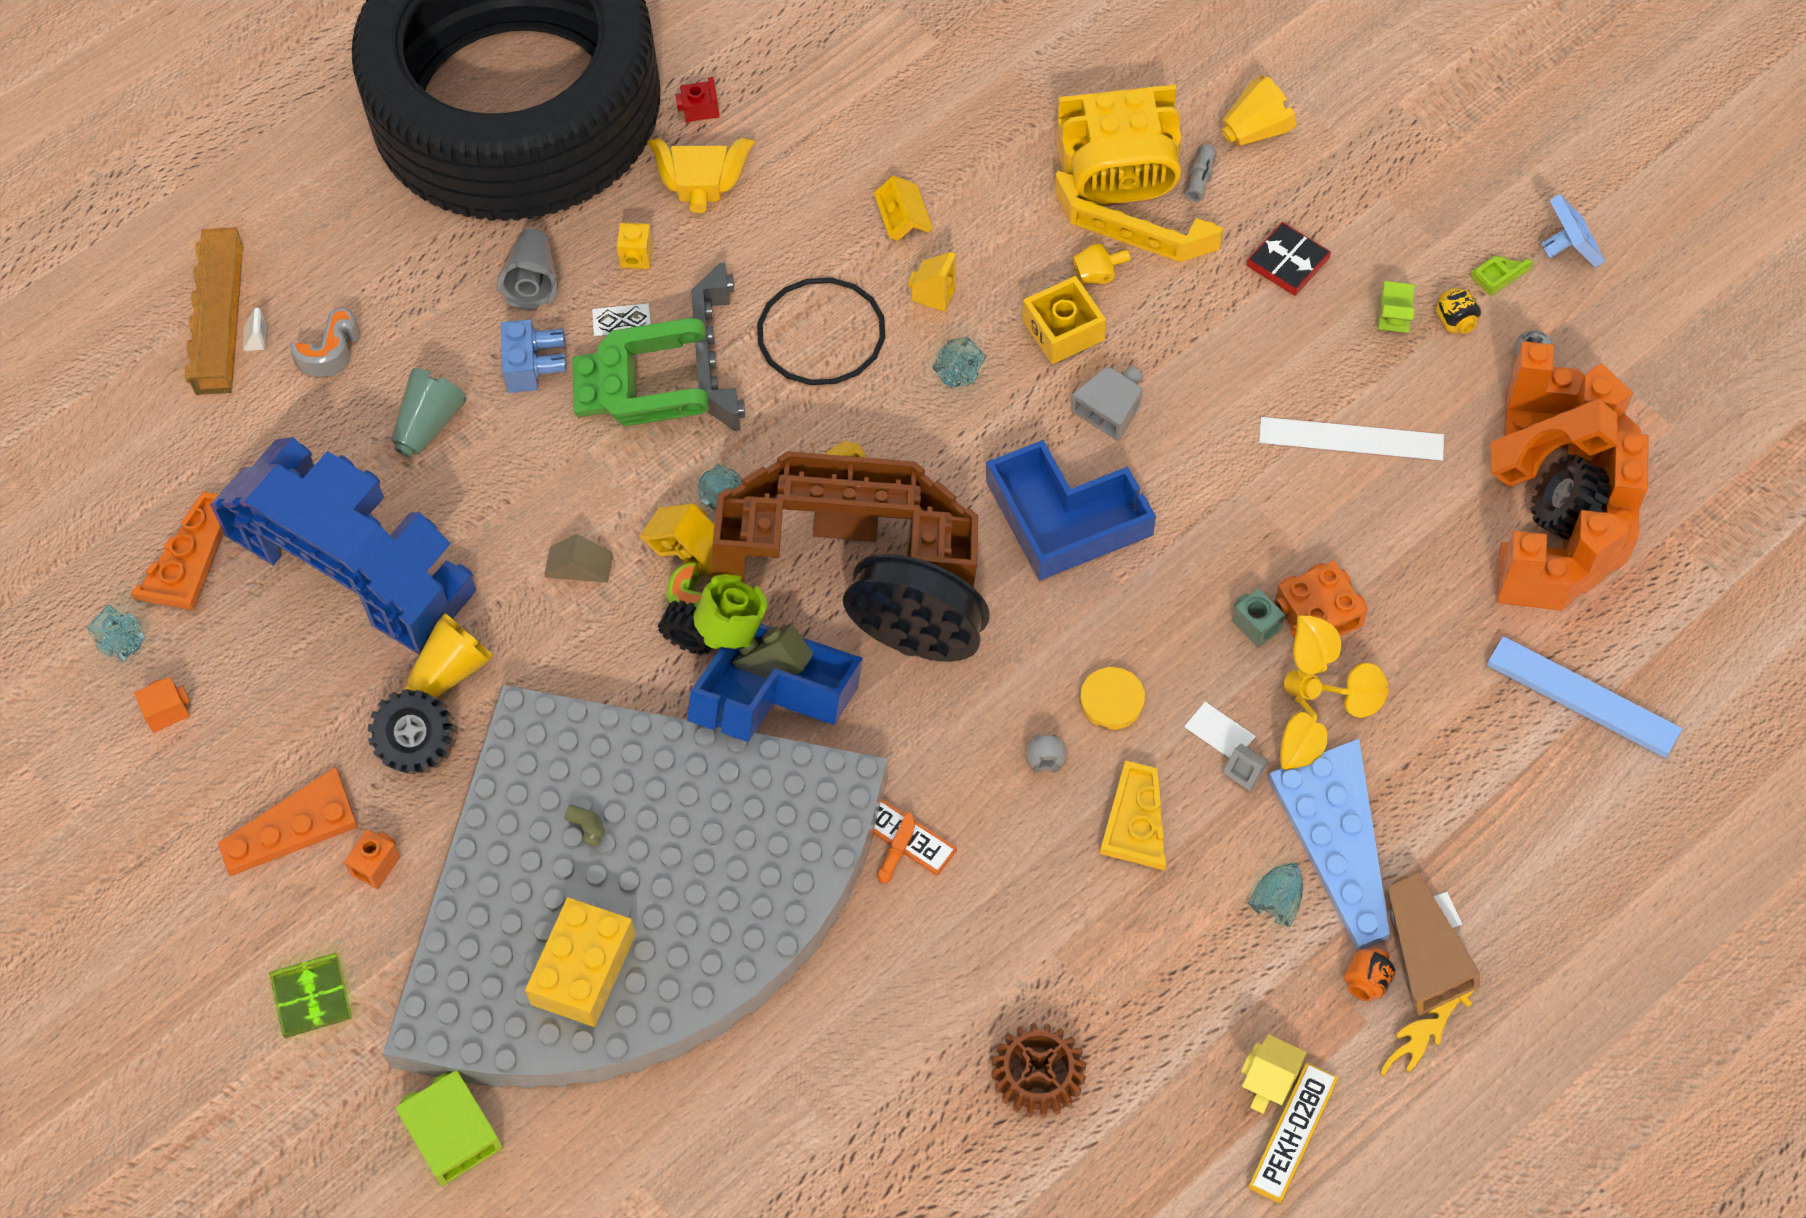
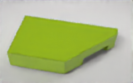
(1499, 272)

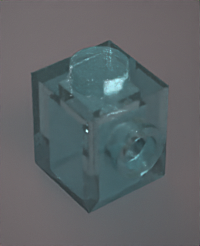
(715, 482)

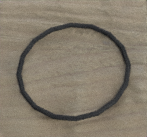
(821, 381)

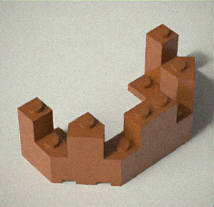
(847, 502)

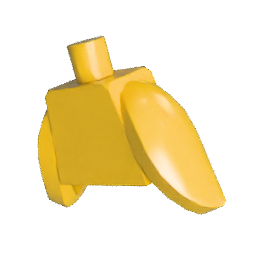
(700, 172)

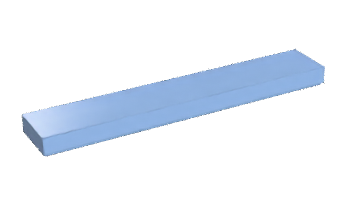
(1584, 697)

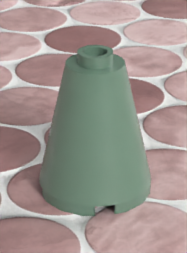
(424, 411)

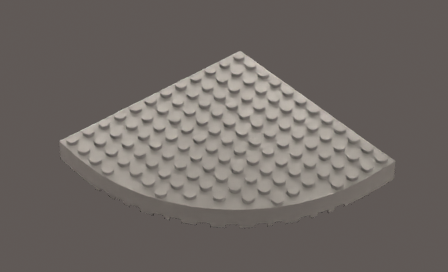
(709, 845)

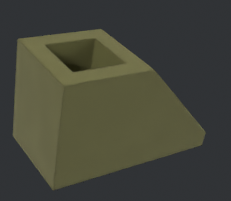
(775, 649)

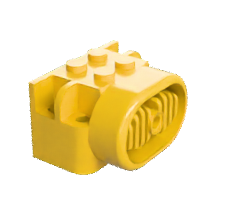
(1120, 143)

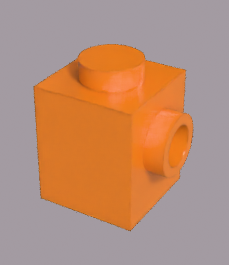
(162, 703)
(372, 858)

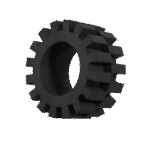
(679, 627)

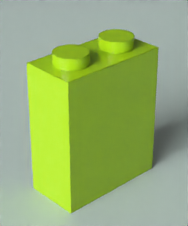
(448, 1127)

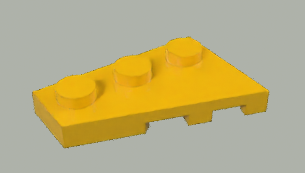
(1135, 820)

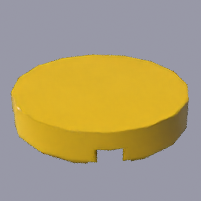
(1112, 698)

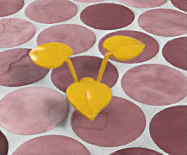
(1313, 649)

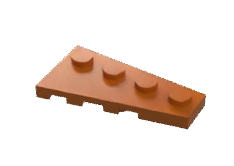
(186, 560)
(295, 823)

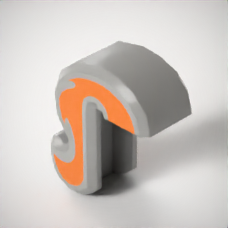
(333, 352)

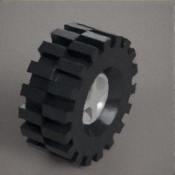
(1567, 490)
(395, 734)

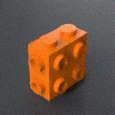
(1323, 594)

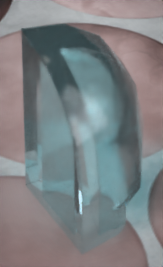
(1279, 893)

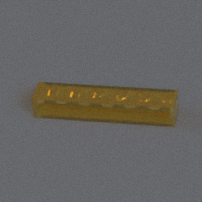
(215, 311)

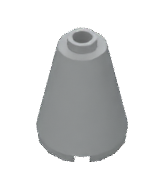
(529, 272)

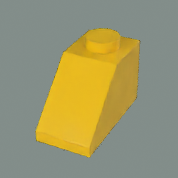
(934, 281)

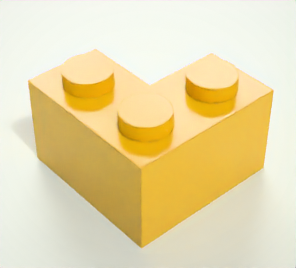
(681, 532)

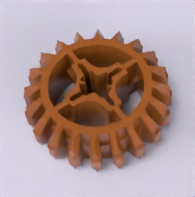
(1057, 1050)

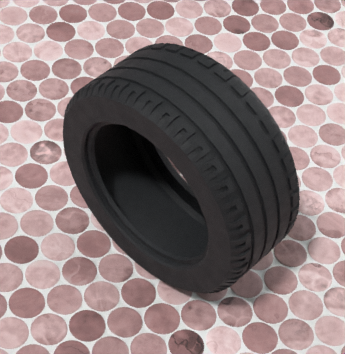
(519, 159)

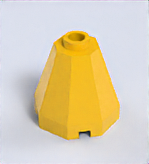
(1258, 113)

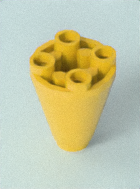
(446, 659)

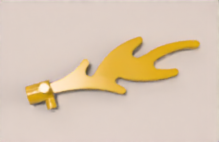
(1421, 1031)

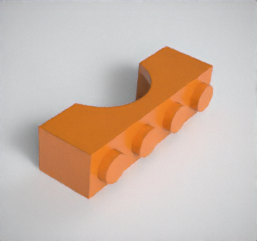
(1521, 453)

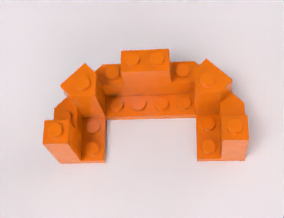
(1600, 541)

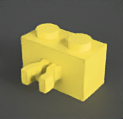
(1271, 1071)

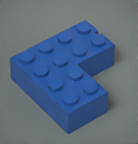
(1063, 524)
(741, 700)

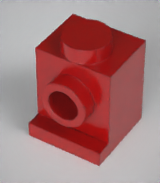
(698, 101)

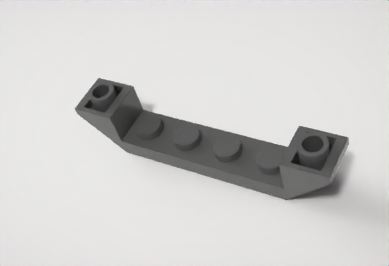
(709, 292)

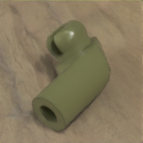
(590, 824)

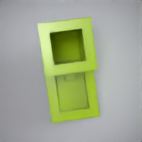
(1396, 306)

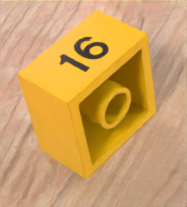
(1063, 320)

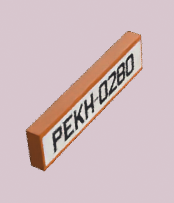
(924, 847)

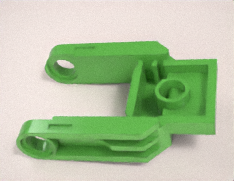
(607, 378)

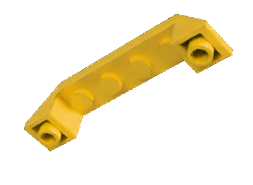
(1202, 238)

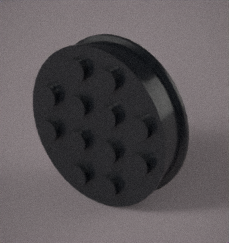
(916, 607)

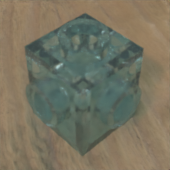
(959, 362)
(116, 633)

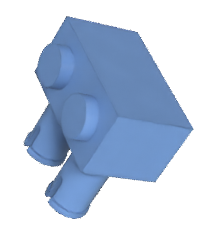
(519, 354)

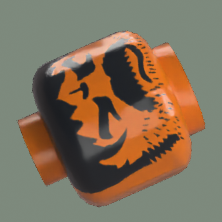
(1369, 974)

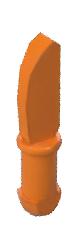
(897, 848)

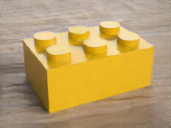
(580, 962)

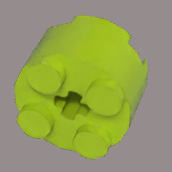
(729, 612)

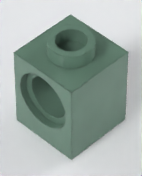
(1258, 629)

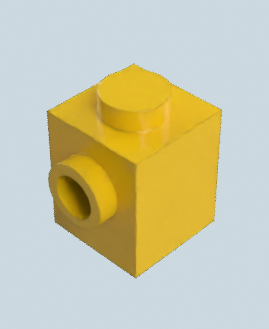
(634, 245)

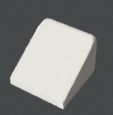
(255, 332)

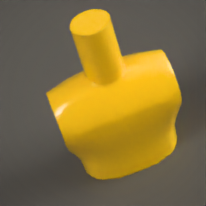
(1096, 264)

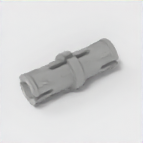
(1200, 173)

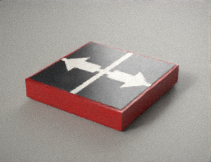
(1288, 258)

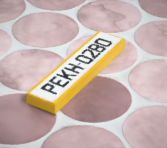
(1293, 1133)

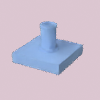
(1574, 233)

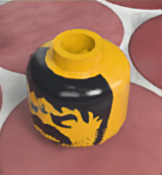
(1458, 311)

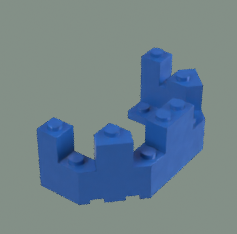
(327, 523)

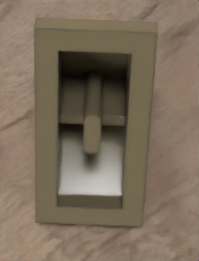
(578, 560)

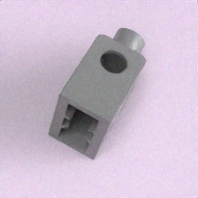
(1109, 400)

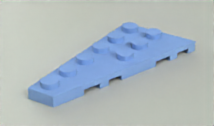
(1335, 825)

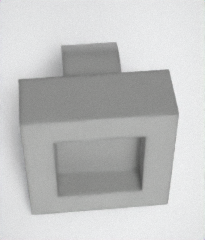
(1245, 767)

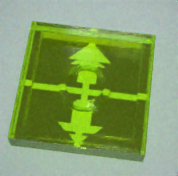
(310, 995)

